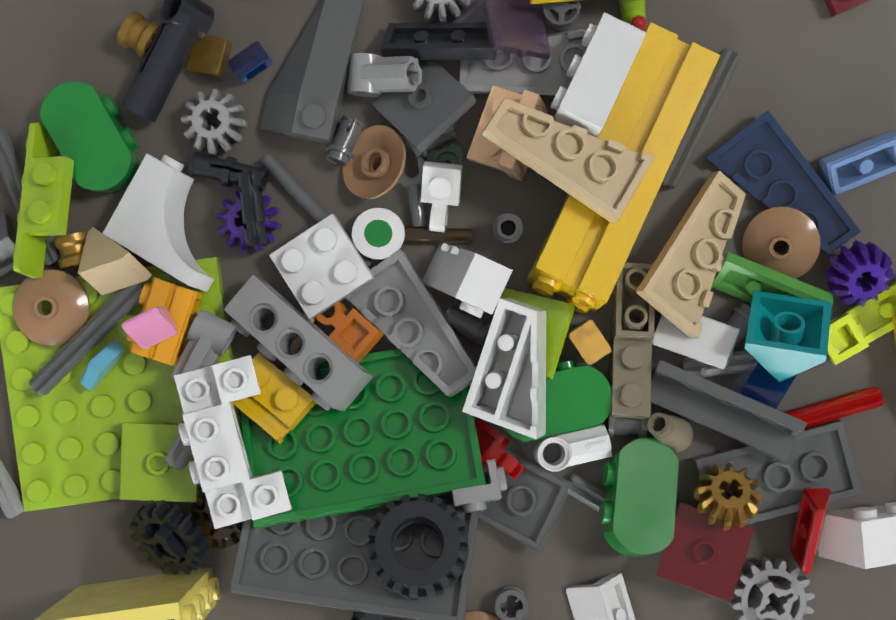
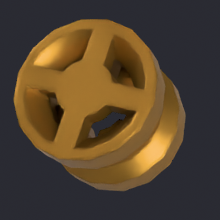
(137, 33)
(71, 249)

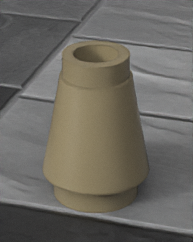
(671, 431)

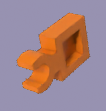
(351, 331)

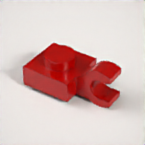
(492, 447)

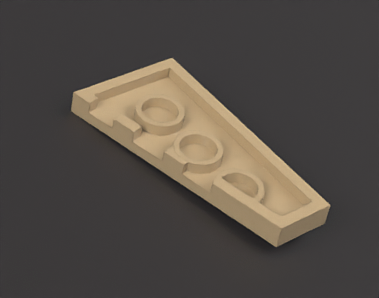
(581, 164)
(687, 265)

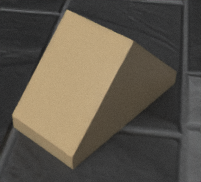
(109, 265)

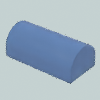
(859, 163)

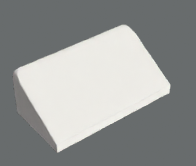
(712, 347)

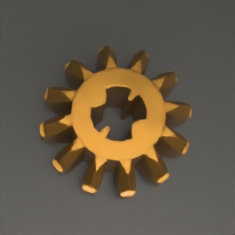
(738, 507)

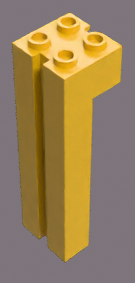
(649, 116)

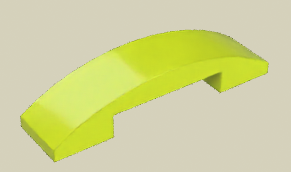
(861, 325)

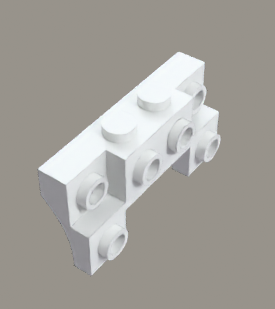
(218, 446)

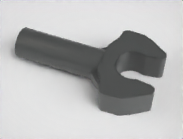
(414, 188)

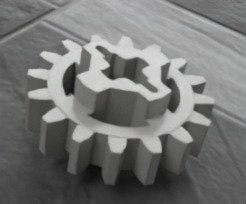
(785, 593)

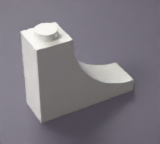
(152, 220)

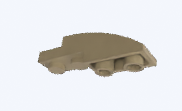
(631, 346)

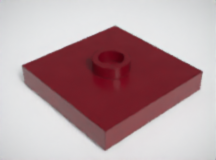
(705, 554)

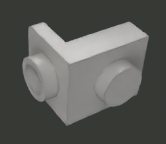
(474, 498)

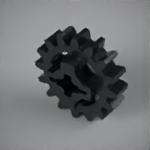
(169, 537)

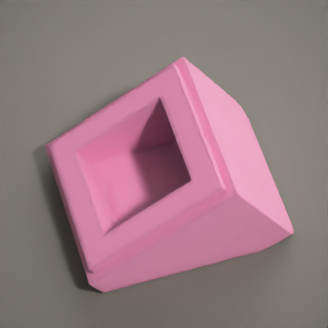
(151, 327)

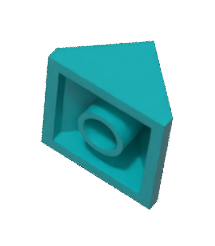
(788, 333)

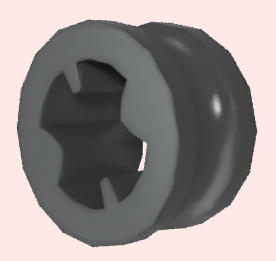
(501, 597)

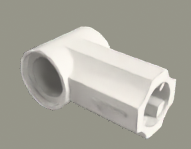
(576, 447)

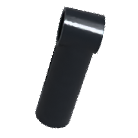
(179, 29)

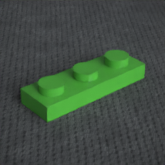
(742, 277)

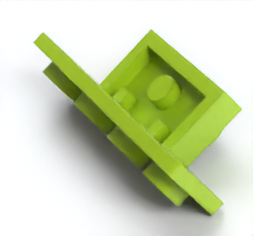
(43, 201)

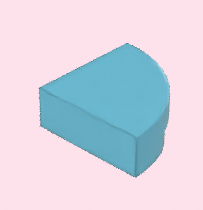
(101, 365)

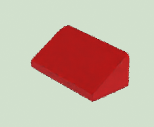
(809, 526)

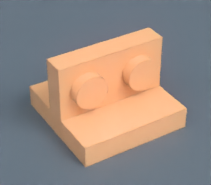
(488, 153)

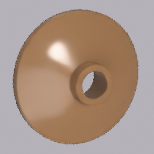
(376, 162)
(785, 225)
(68, 312)

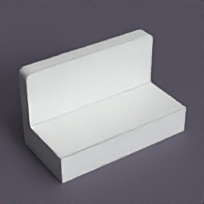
(602, 600)

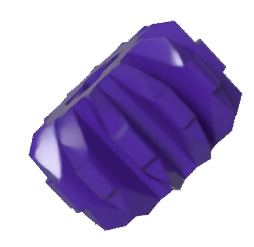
(234, 223)
(859, 273)

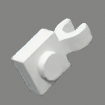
(442, 188)

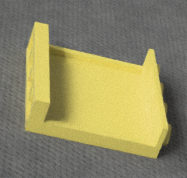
(142, 598)

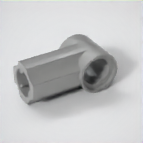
(376, 74)
(208, 340)

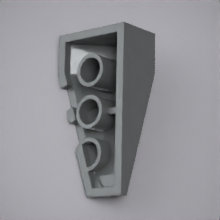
(313, 80)

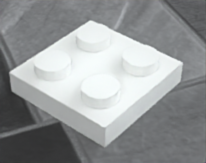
(321, 266)

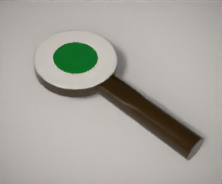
(381, 233)

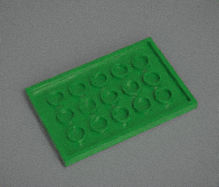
(387, 444)

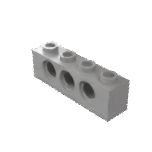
(346, 375)

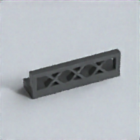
(724, 411)

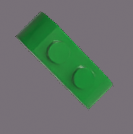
(89, 132)
(574, 400)
(640, 497)

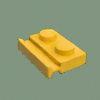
(280, 402)

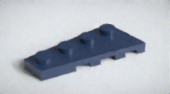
(777, 175)

